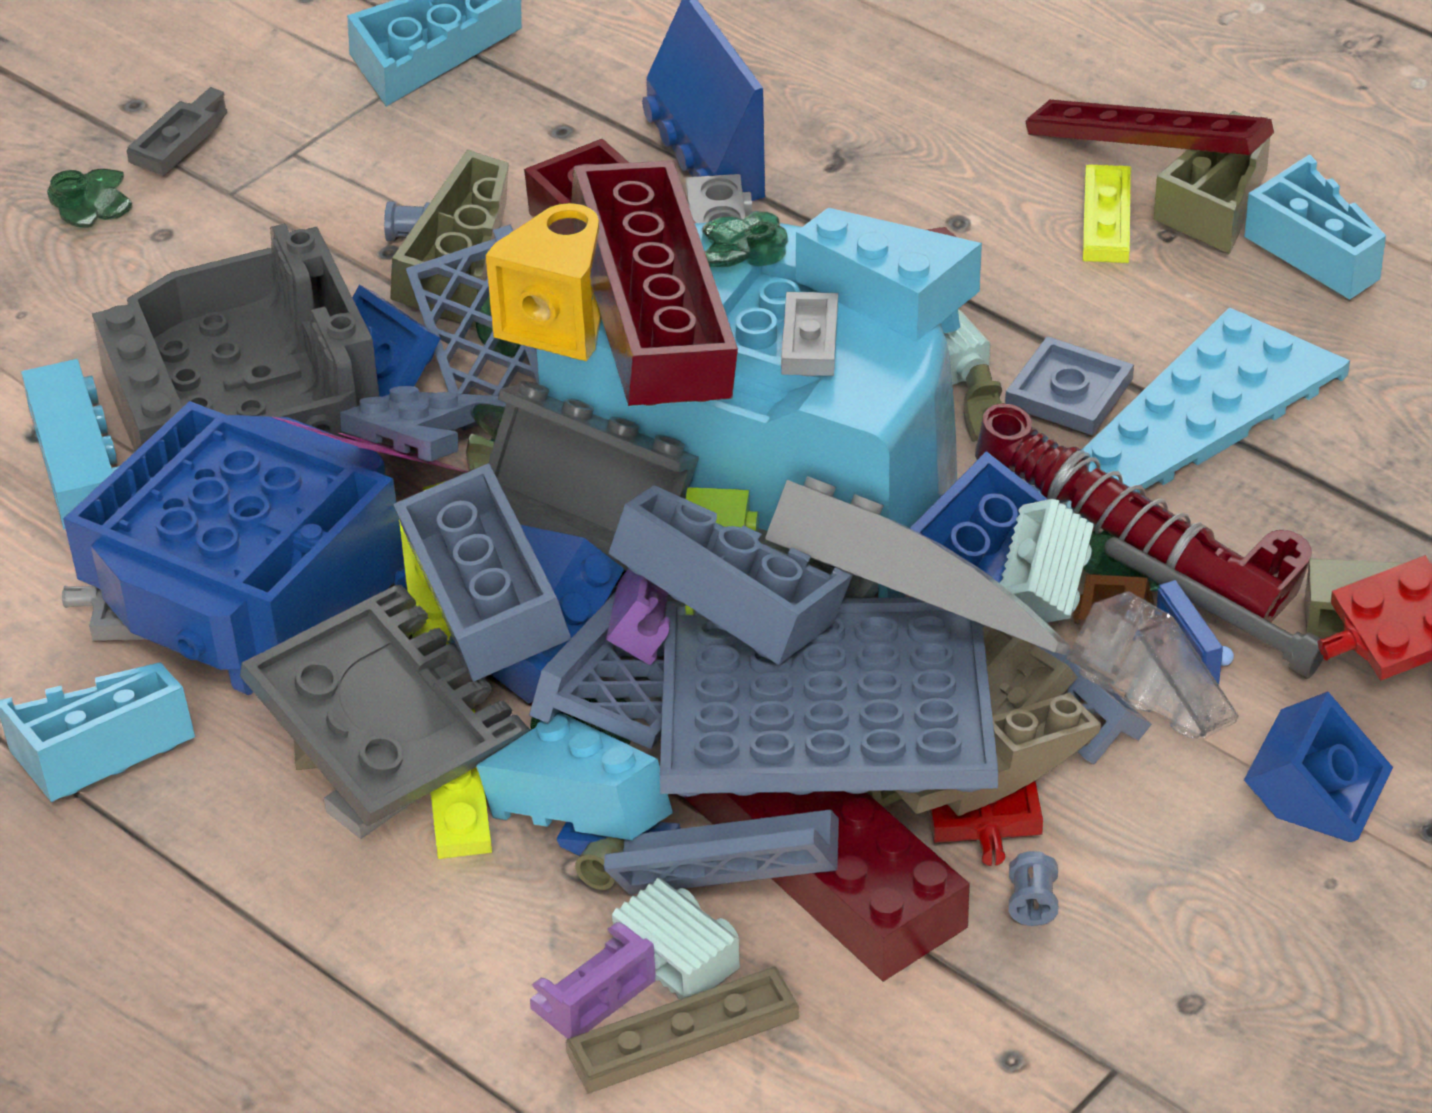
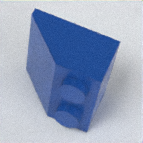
(1319, 769)

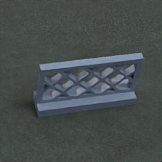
(445, 266)
(576, 675)

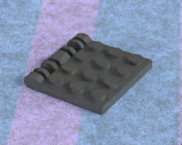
(381, 709)

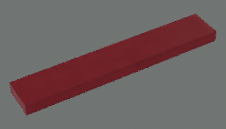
(1150, 126)

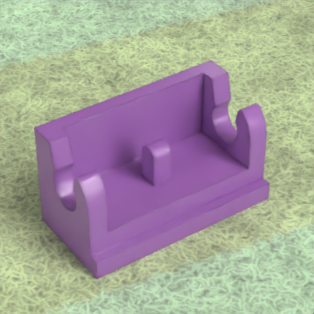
(638, 617)
(597, 985)

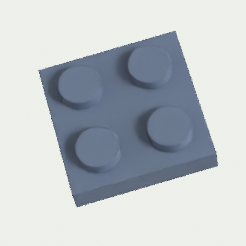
(1070, 385)

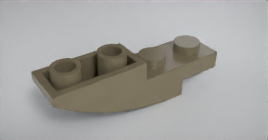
(1027, 747)

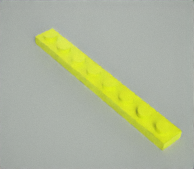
(460, 804)

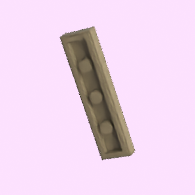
(682, 1029)

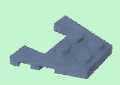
(414, 419)

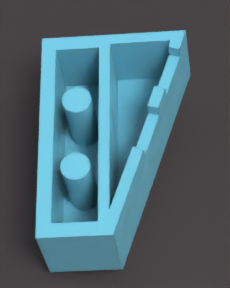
(1316, 229)
(888, 269)
(98, 729)
(578, 778)

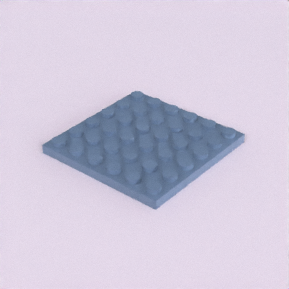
(865, 706)

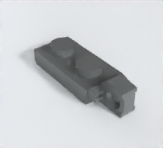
(178, 132)

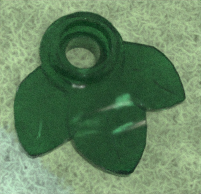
(88, 196)
(753, 239)

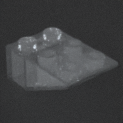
(1153, 663)

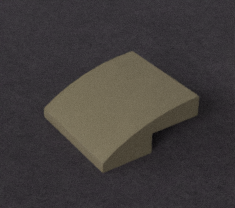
(1021, 672)

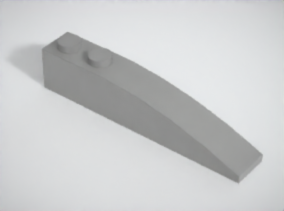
(900, 559)

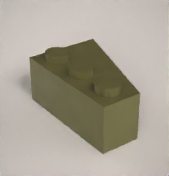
(1209, 193)

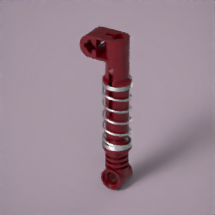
(1137, 520)

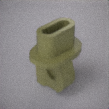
(980, 396)

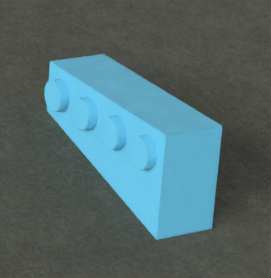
(417, 40)

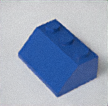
(979, 514)
(582, 583)

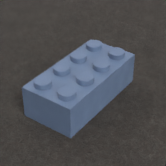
(482, 572)

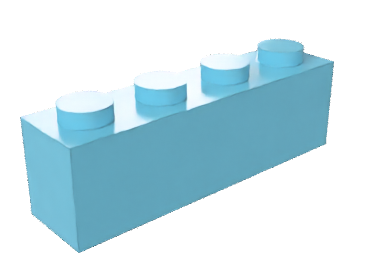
(69, 431)

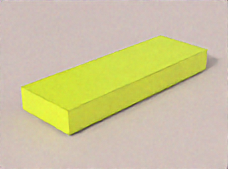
(1107, 213)

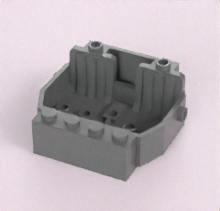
(241, 338)

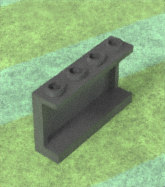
(577, 469)

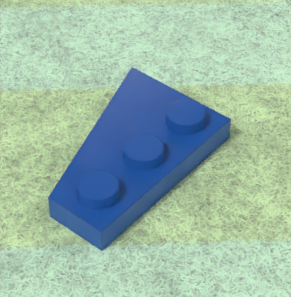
(399, 341)

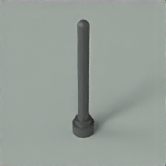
(1297, 649)

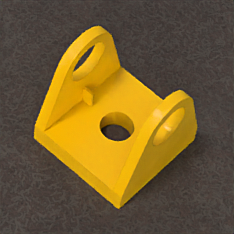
(556, 274)

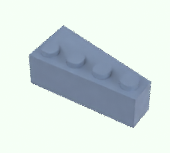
(727, 574)

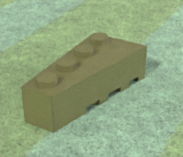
(457, 218)

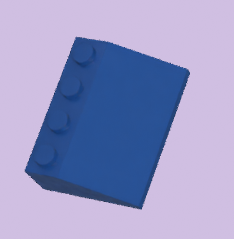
(707, 101)

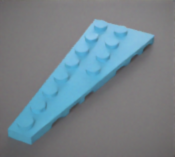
(1212, 398)

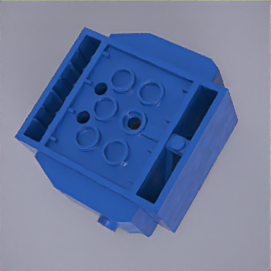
(236, 534)

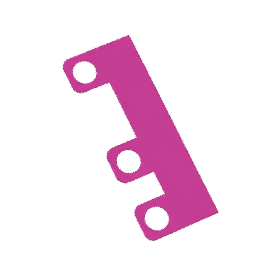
(380, 448)

